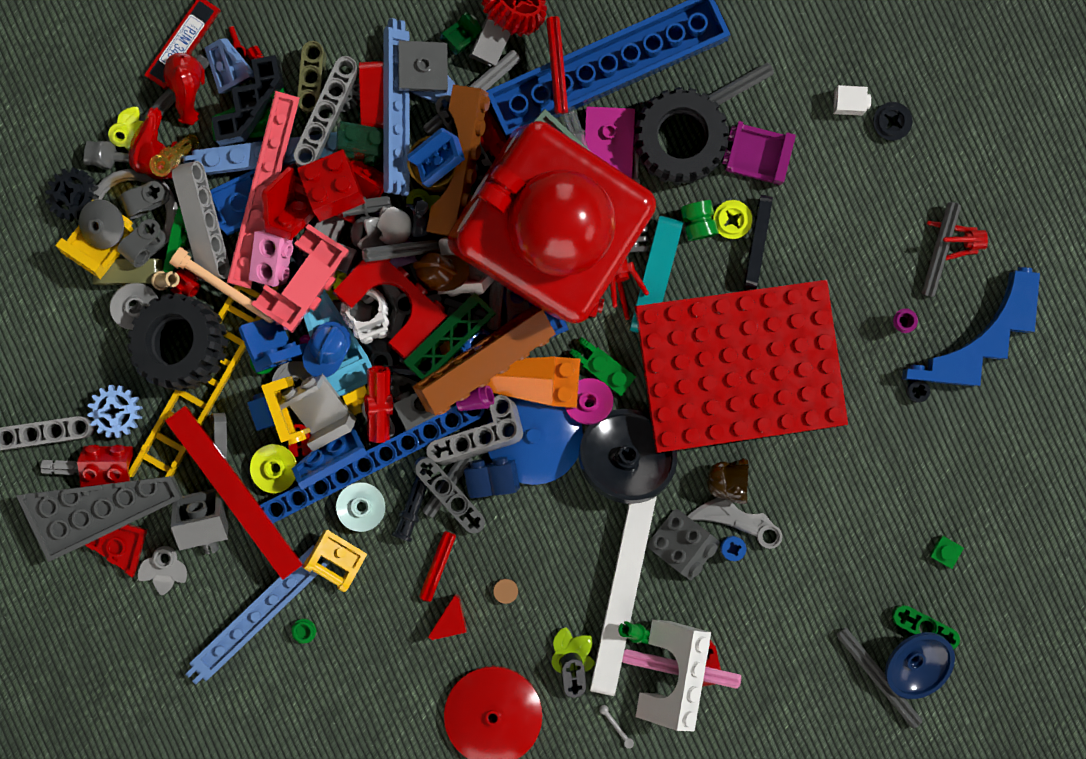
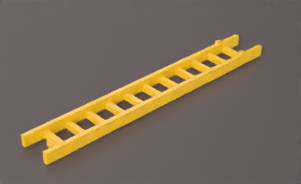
(167, 412)

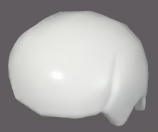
(395, 226)

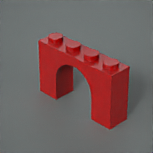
(424, 313)

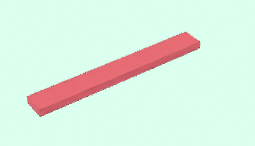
(267, 169)

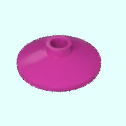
(596, 392)

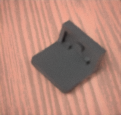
(683, 544)

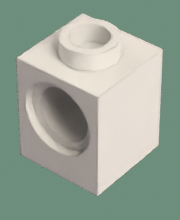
(851, 100)

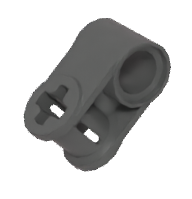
(140, 200)
(141, 244)

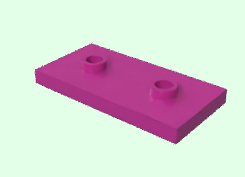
(611, 136)

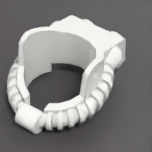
(371, 329)

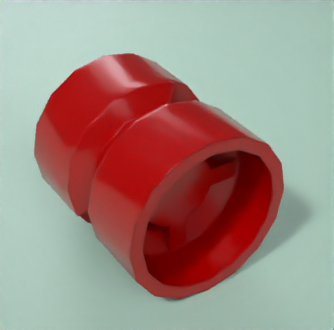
(501, 188)

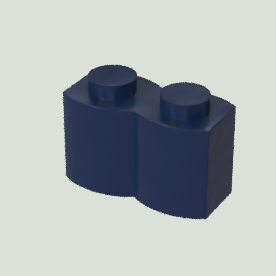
(491, 478)

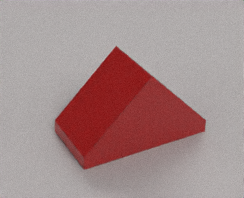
(451, 622)

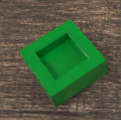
(946, 552)

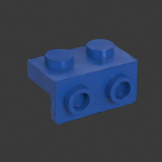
(437, 156)

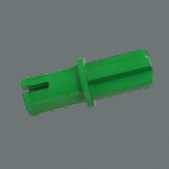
(635, 632)

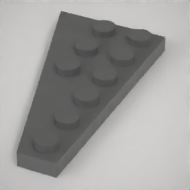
(82, 514)

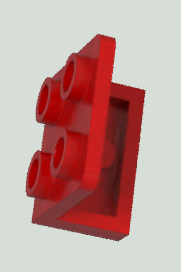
(104, 464)

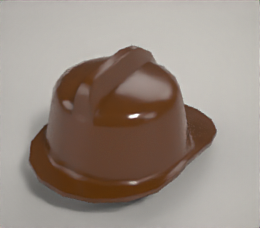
(441, 272)

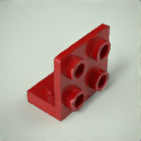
(283, 213)

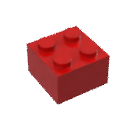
(331, 185)

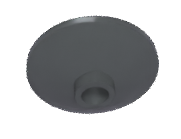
(109, 221)

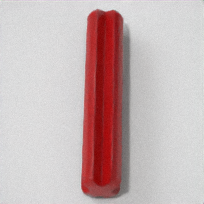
(437, 566)

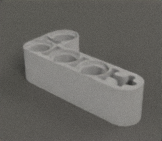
(474, 436)

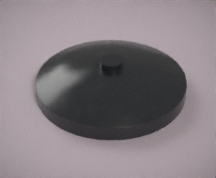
(622, 458)

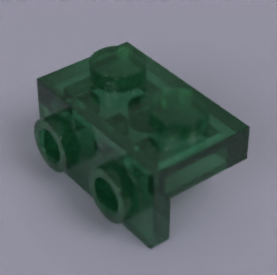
(360, 143)

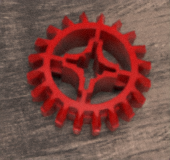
(516, 15)

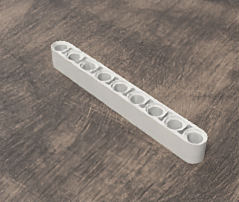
(622, 596)

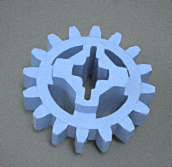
(113, 401)

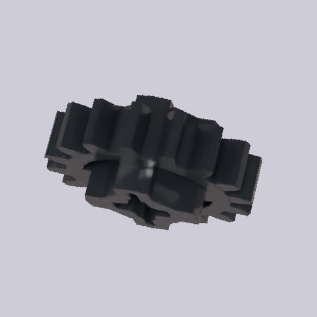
(70, 193)

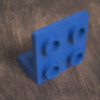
(269, 344)

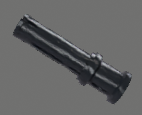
(408, 516)

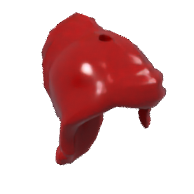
(183, 77)
(145, 145)

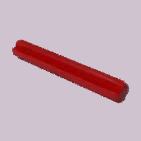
(557, 65)

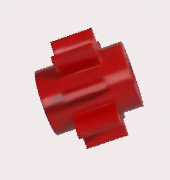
(187, 284)

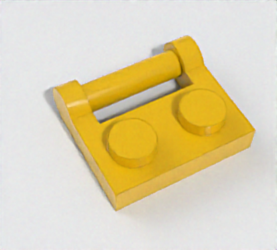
(340, 554)

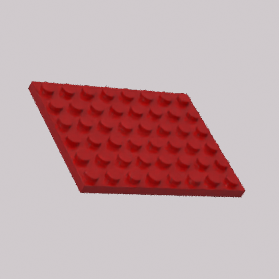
(741, 365)

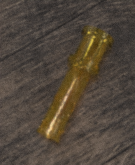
(175, 154)

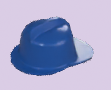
(326, 349)

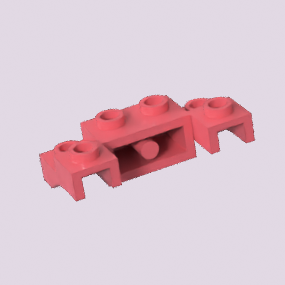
(307, 284)

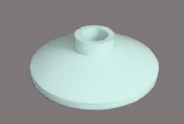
(349, 513)

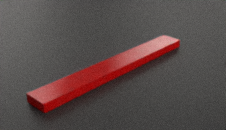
(234, 492)

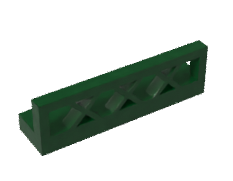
(445, 332)

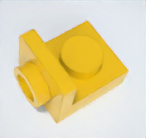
(355, 398)

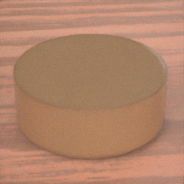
(505, 591)

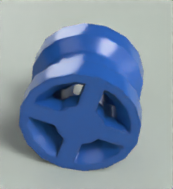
(729, 549)

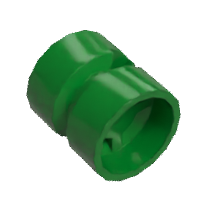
(699, 220)

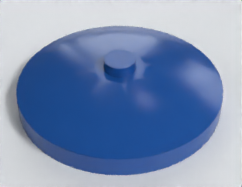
(547, 444)

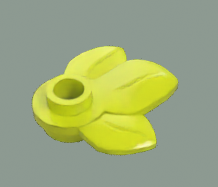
(127, 123)

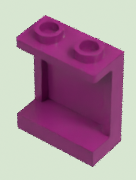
(758, 153)

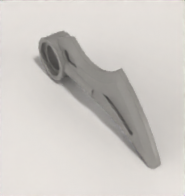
(727, 513)

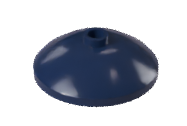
(920, 665)

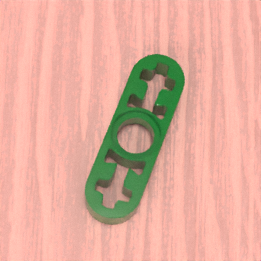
(922, 617)

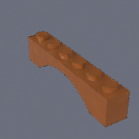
(468, 111)

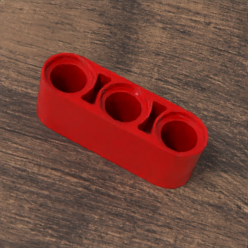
(371, 93)

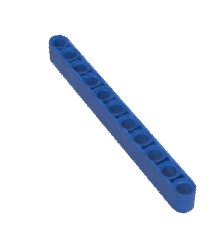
(377, 462)

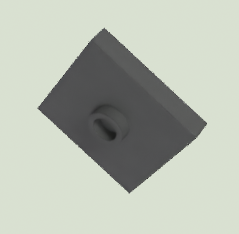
(422, 66)

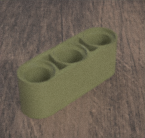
(307, 67)
(123, 273)

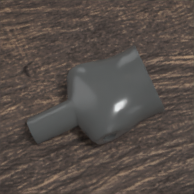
(103, 155)

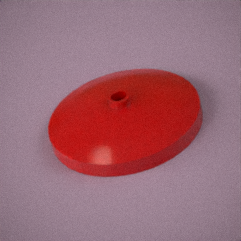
(493, 692)

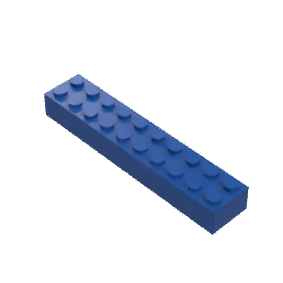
(613, 62)

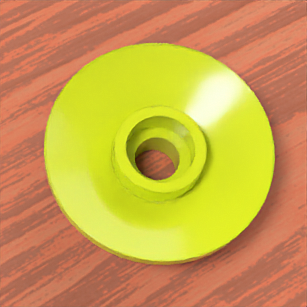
(262, 468)

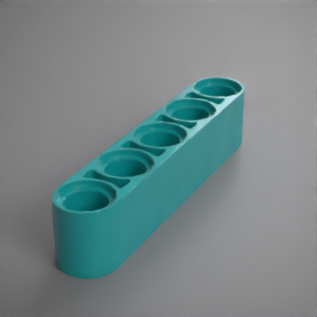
(659, 263)

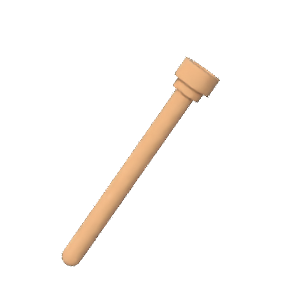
(182, 260)

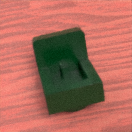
(461, 33)

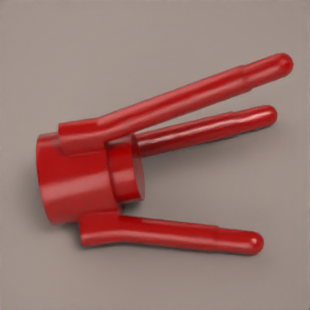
(973, 239)
(621, 276)

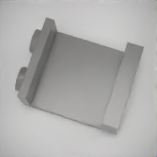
(320, 410)

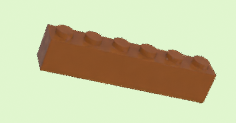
(484, 360)

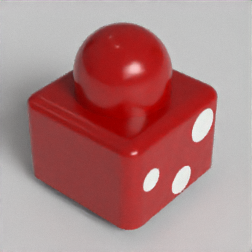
(563, 228)

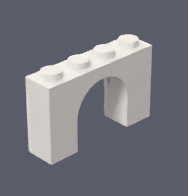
(691, 651)

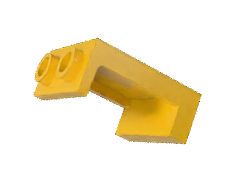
(92, 259)
(282, 417)

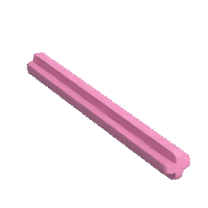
(671, 666)

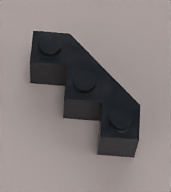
(249, 102)

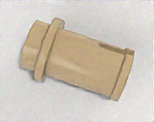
(162, 280)

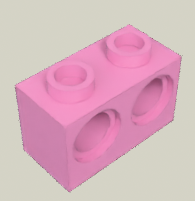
(266, 258)

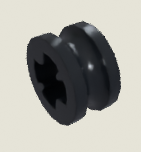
(915, 384)

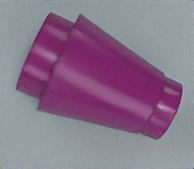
(910, 318)
(479, 399)

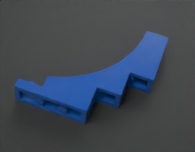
(1015, 314)

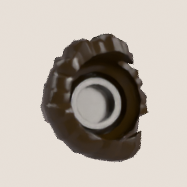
(729, 480)

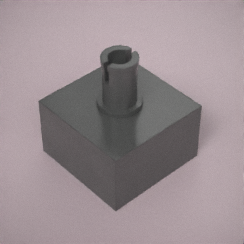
(200, 520)

